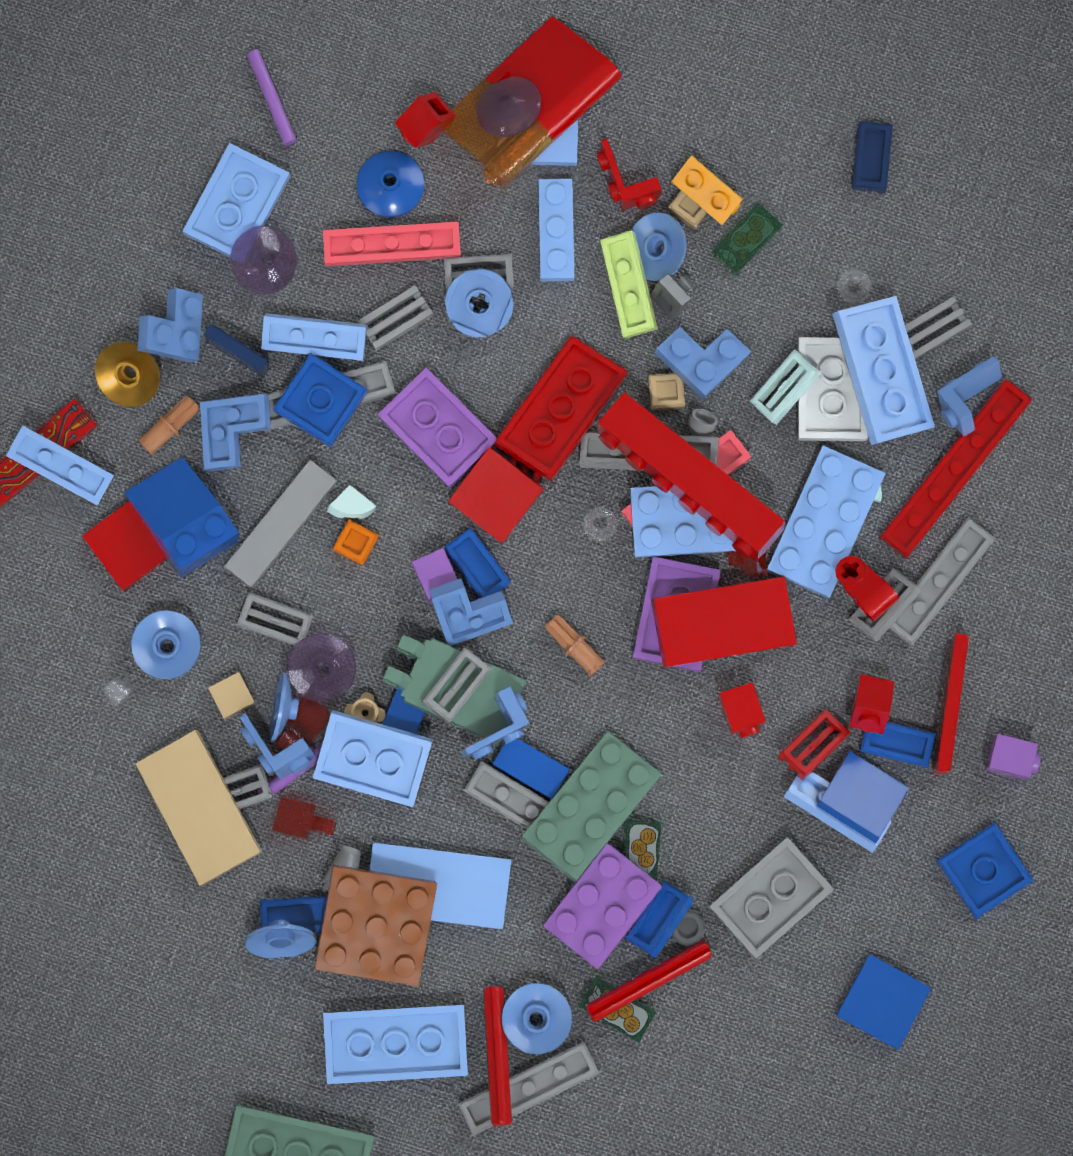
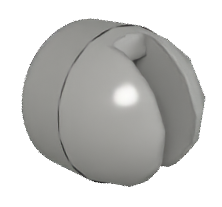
(702, 422)

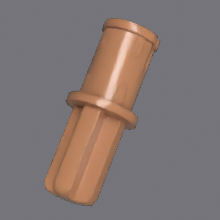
(169, 425)
(574, 645)

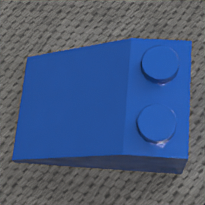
(183, 517)

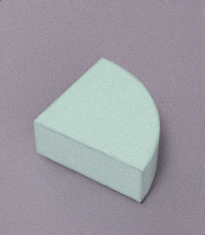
(351, 504)

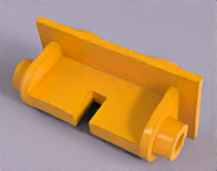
(707, 190)

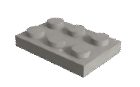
(771, 898)

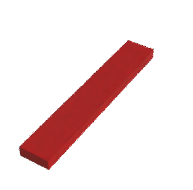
(955, 469)

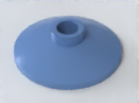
(651, 233)
(164, 627)
(284, 707)
(280, 940)
(555, 1018)

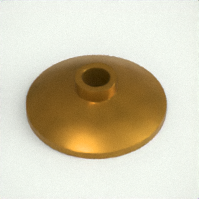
(117, 381)

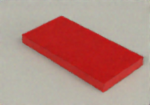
(561, 408)
(723, 622)

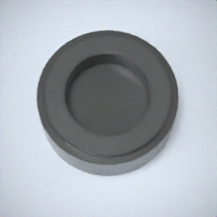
(690, 929)

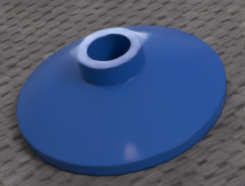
(395, 199)

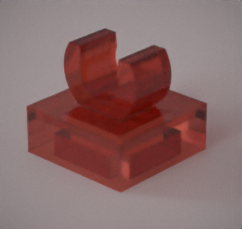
(750, 565)

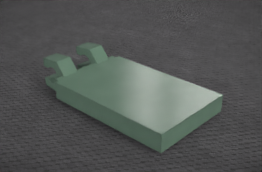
(480, 712)

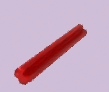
(648, 981)
(497, 1057)

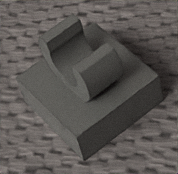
(672, 295)

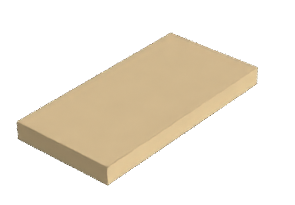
(198, 807)

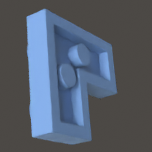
(177, 334)
(702, 368)
(222, 424)
(466, 619)

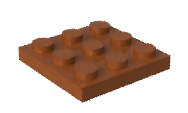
(375, 925)

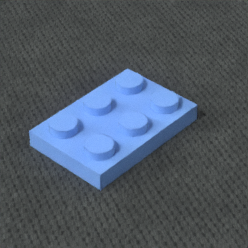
(235, 199)
(667, 529)
(372, 758)

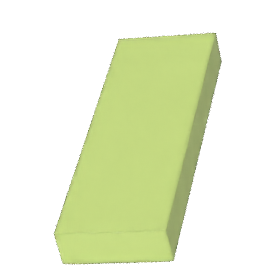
(628, 284)

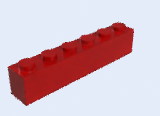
(690, 477)

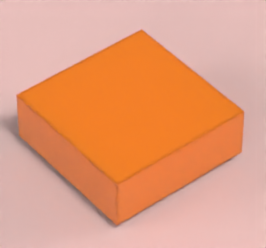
(355, 542)

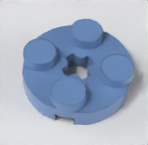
(486, 320)

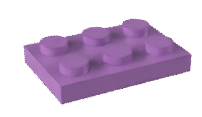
(437, 428)
(669, 579)
(603, 906)

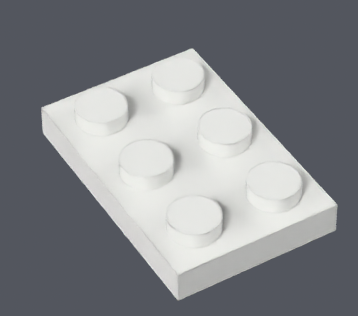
(830, 404)

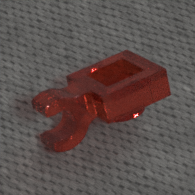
(308, 724)
(298, 818)

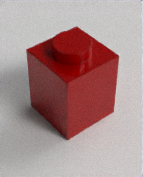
(425, 120)
(872, 704)
(742, 710)

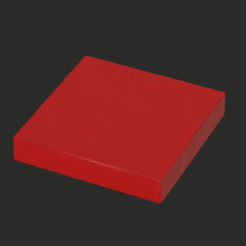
(496, 494)
(125, 546)

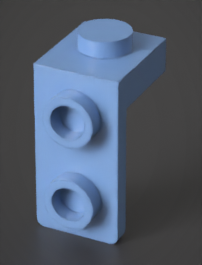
(959, 390)
(512, 708)
(290, 760)

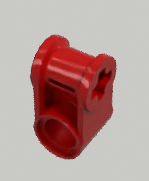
(868, 589)

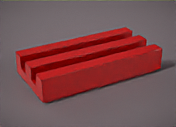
(795, 763)

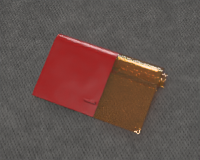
(570, 82)

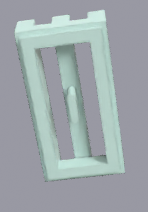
(794, 395)

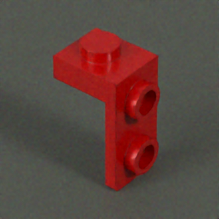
(640, 194)

